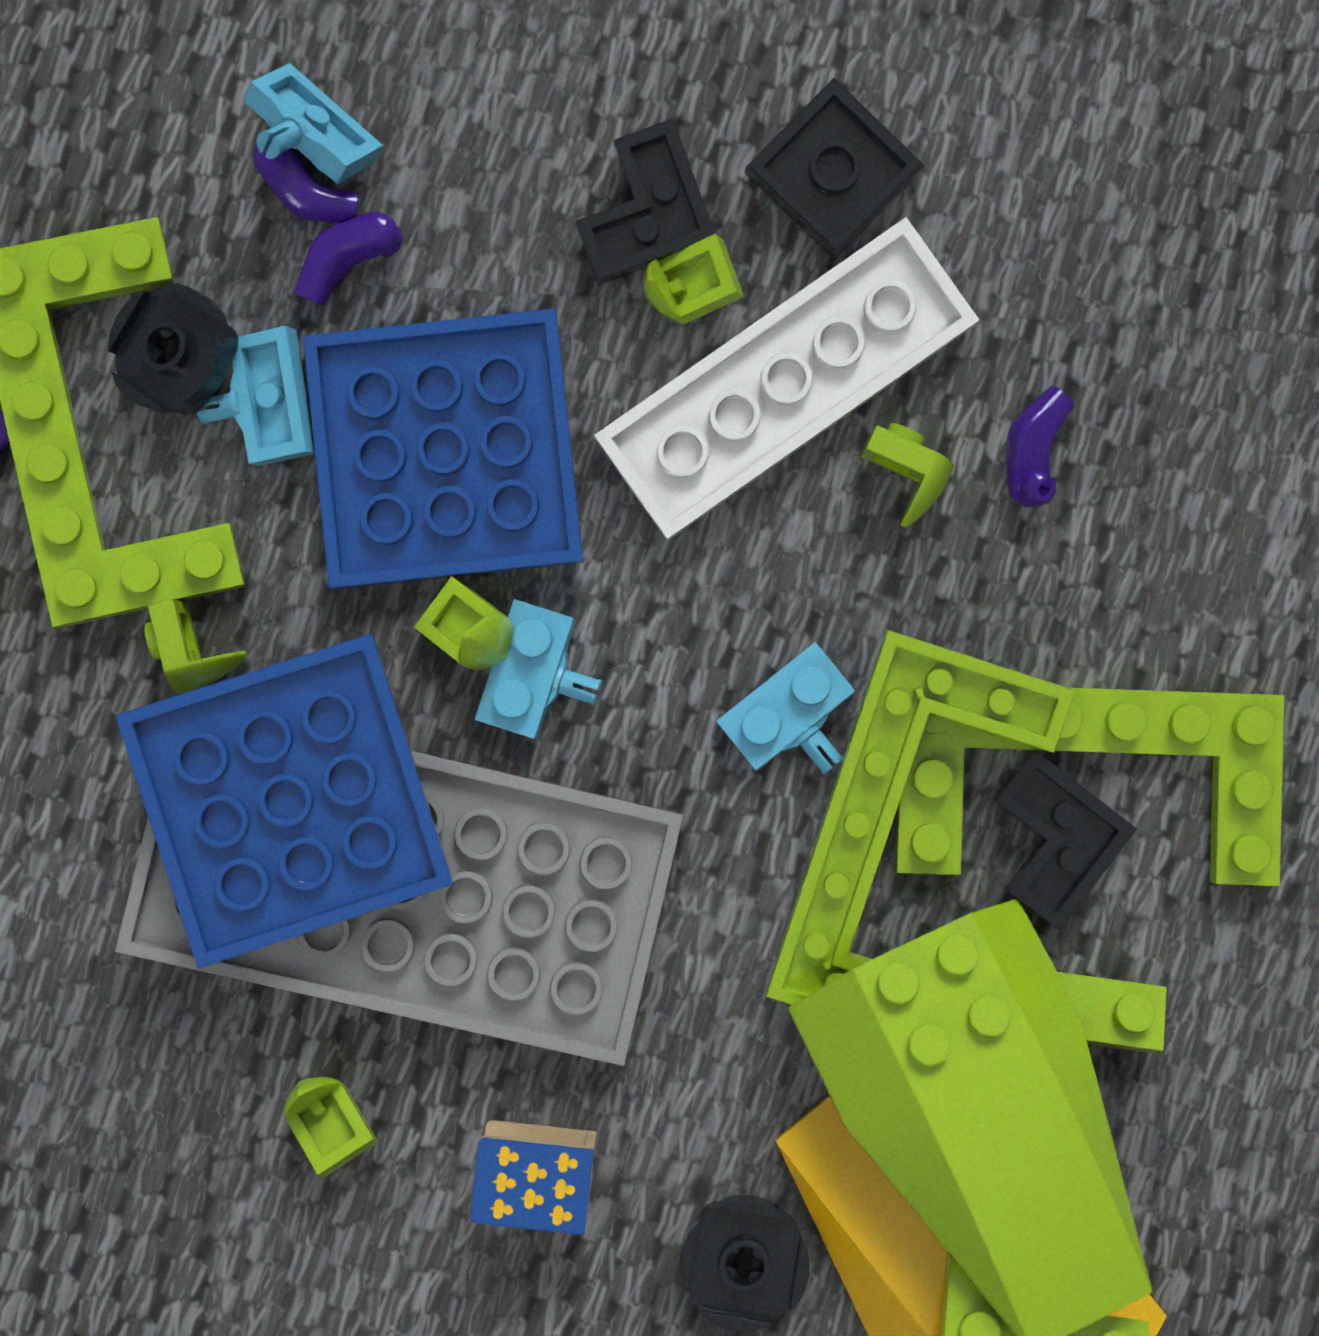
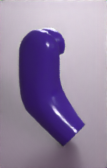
(302, 192)
(343, 247)
(1030, 445)

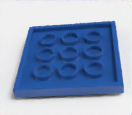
(443, 449)
(284, 800)

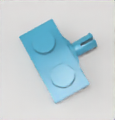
(309, 122)
(267, 397)
(533, 673)
(790, 711)

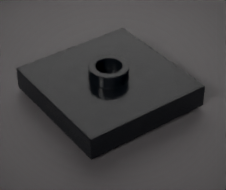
(834, 168)

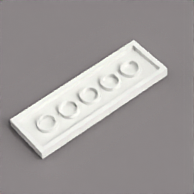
(786, 379)

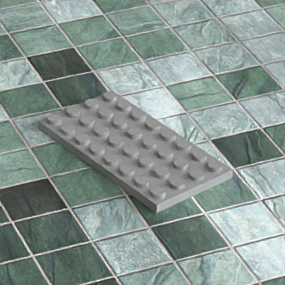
(526, 946)

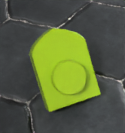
(692, 281)
(903, 453)
(467, 627)
(175, 643)
(327, 1123)

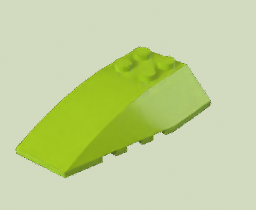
(985, 1115)

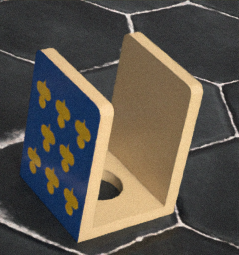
(533, 1177)

